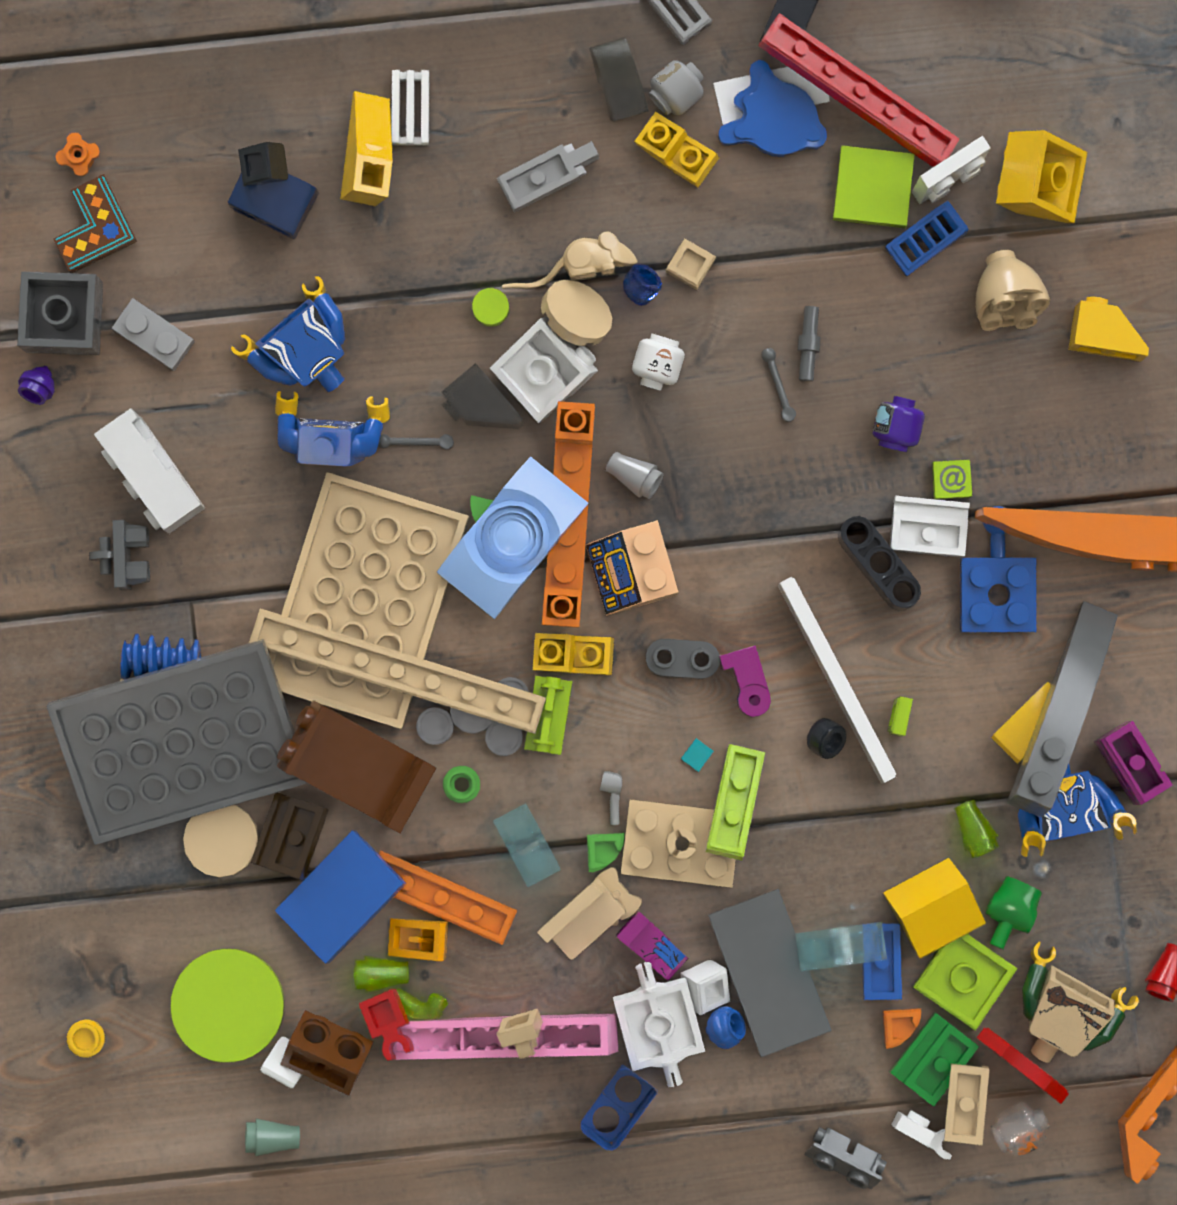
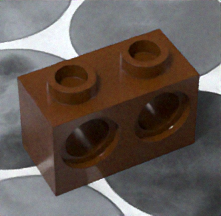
(332, 1057)

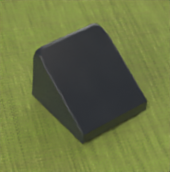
(263, 163)

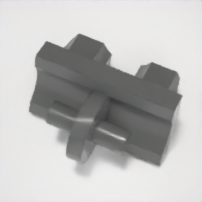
(125, 572)

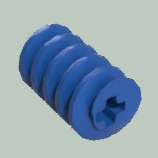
(150, 658)

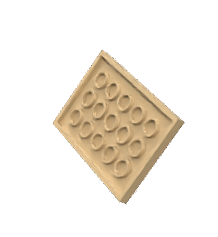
(371, 577)

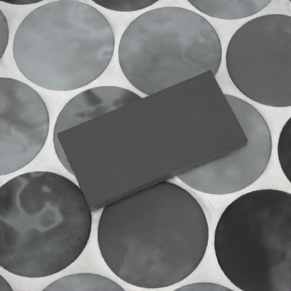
(767, 974)

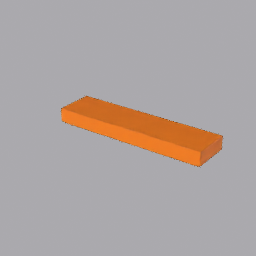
(452, 901)

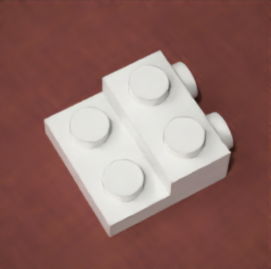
(544, 369)

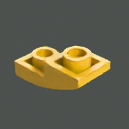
(676, 149)
(573, 654)
(1018, 730)

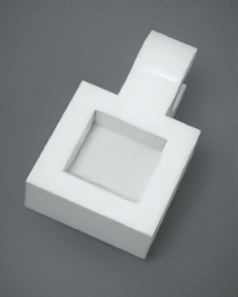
(916, 1127)

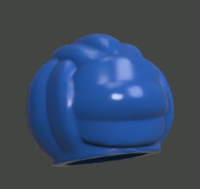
(725, 1027)

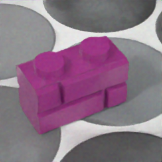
(1133, 763)

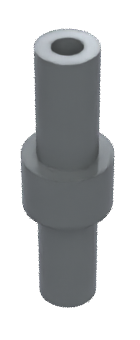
(809, 343)

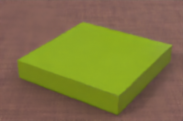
(873, 186)
(965, 979)

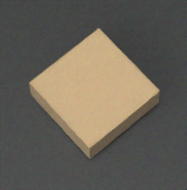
(690, 264)

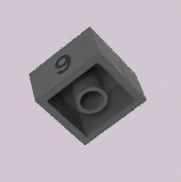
(60, 313)

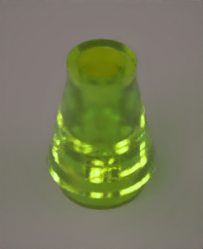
(976, 831)
(379, 973)

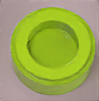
(490, 307)

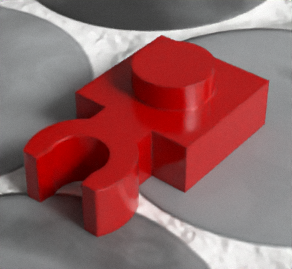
(385, 1018)

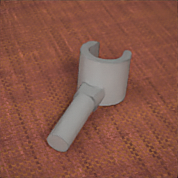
(612, 784)

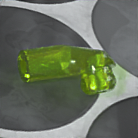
(418, 1009)

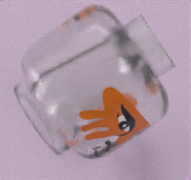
(1020, 1129)

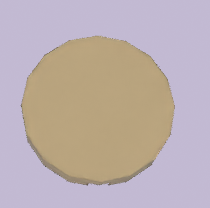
(576, 312)
(221, 841)

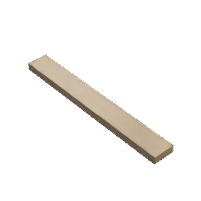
(398, 671)

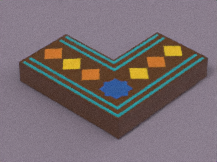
(104, 229)

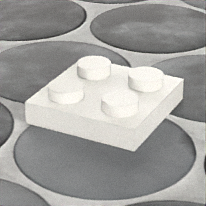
(961, 165)

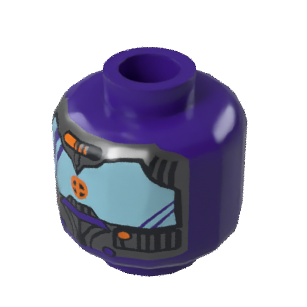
(898, 424)

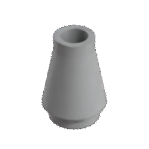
(636, 475)

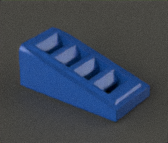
(954, 221)

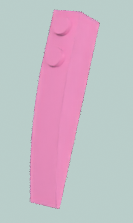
(478, 1037)

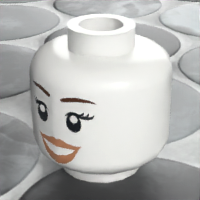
(658, 361)

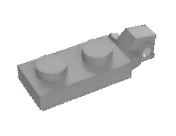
(546, 174)

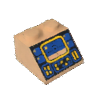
(632, 568)

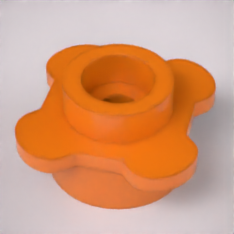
(85, 161)

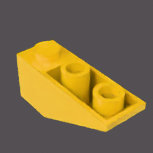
(368, 151)

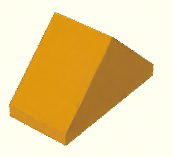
(418, 939)

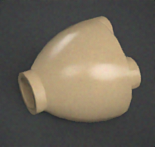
(1009, 293)

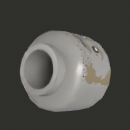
(676, 87)

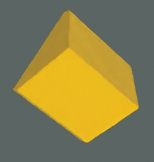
(935, 907)

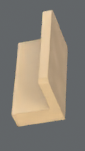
(583, 919)
(966, 1104)

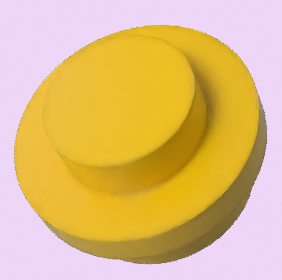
(86, 1038)

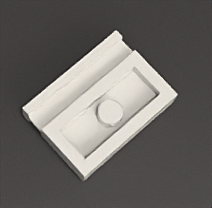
(929, 526)

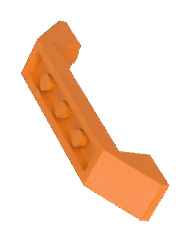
(567, 557)
(1138, 1155)

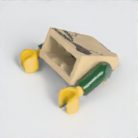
(1067, 1011)

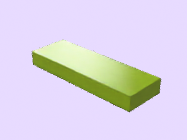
(735, 802)

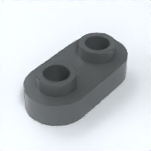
(682, 661)

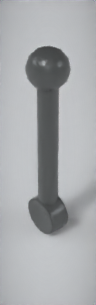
(788, 413)
(445, 441)

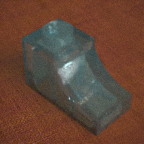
(527, 845)
(841, 946)

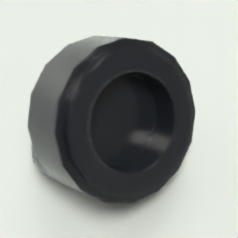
(826, 738)

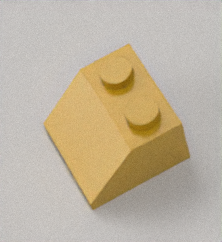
(1041, 176)

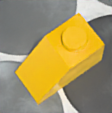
(1105, 331)

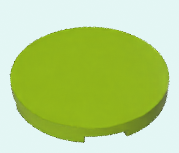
(227, 1005)

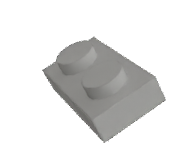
(153, 334)

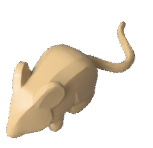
(586, 258)

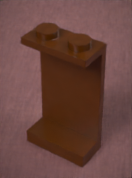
(355, 766)

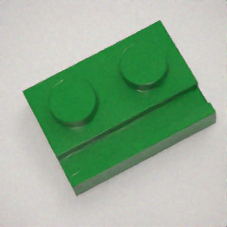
(929, 1056)

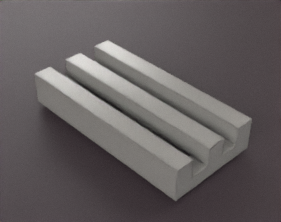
(693, 28)

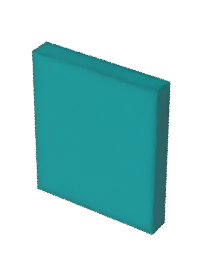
(697, 755)

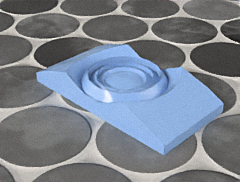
(512, 537)

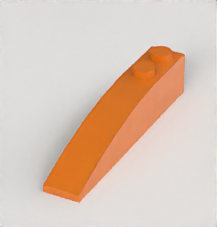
(1099, 536)

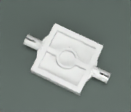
(659, 1024)

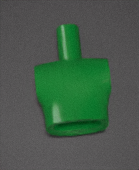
(1013, 908)

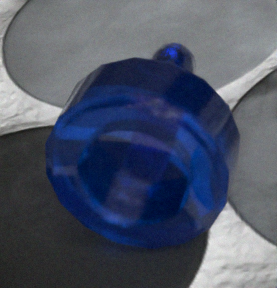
(641, 284)

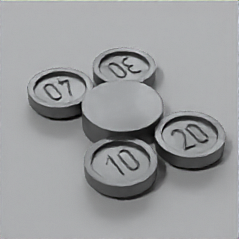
(437, 726)

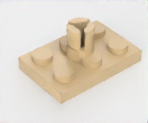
(672, 844)

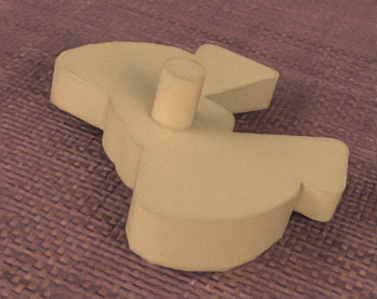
(630, 902)

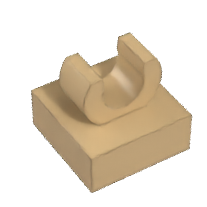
(521, 1031)

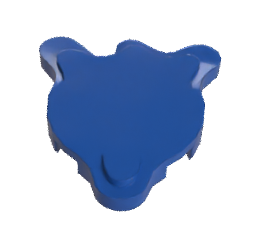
(775, 116)

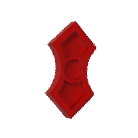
(1023, 1065)

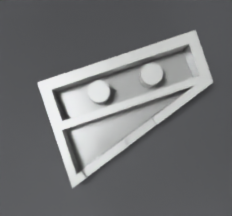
(148, 472)

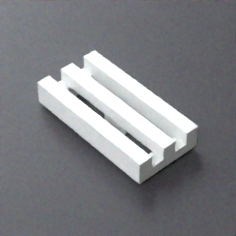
(410, 76)

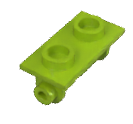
(553, 719)

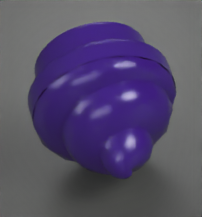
(36, 385)

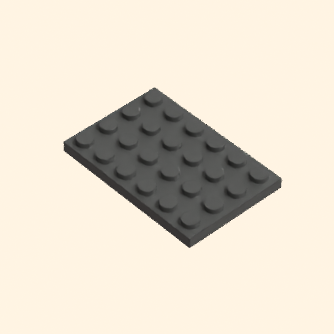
(175, 741)

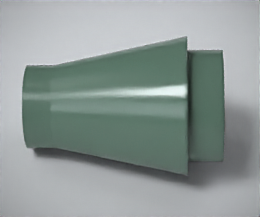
(269, 1137)

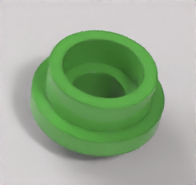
(449, 784)

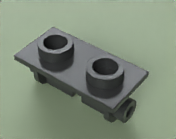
(830, 1154)

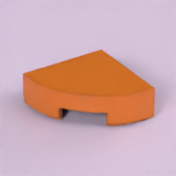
(899, 1025)

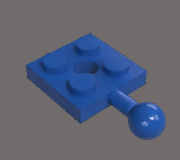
(980, 574)

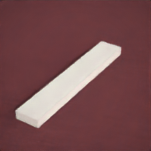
(837, 680)

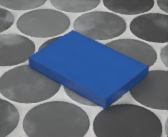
(340, 897)

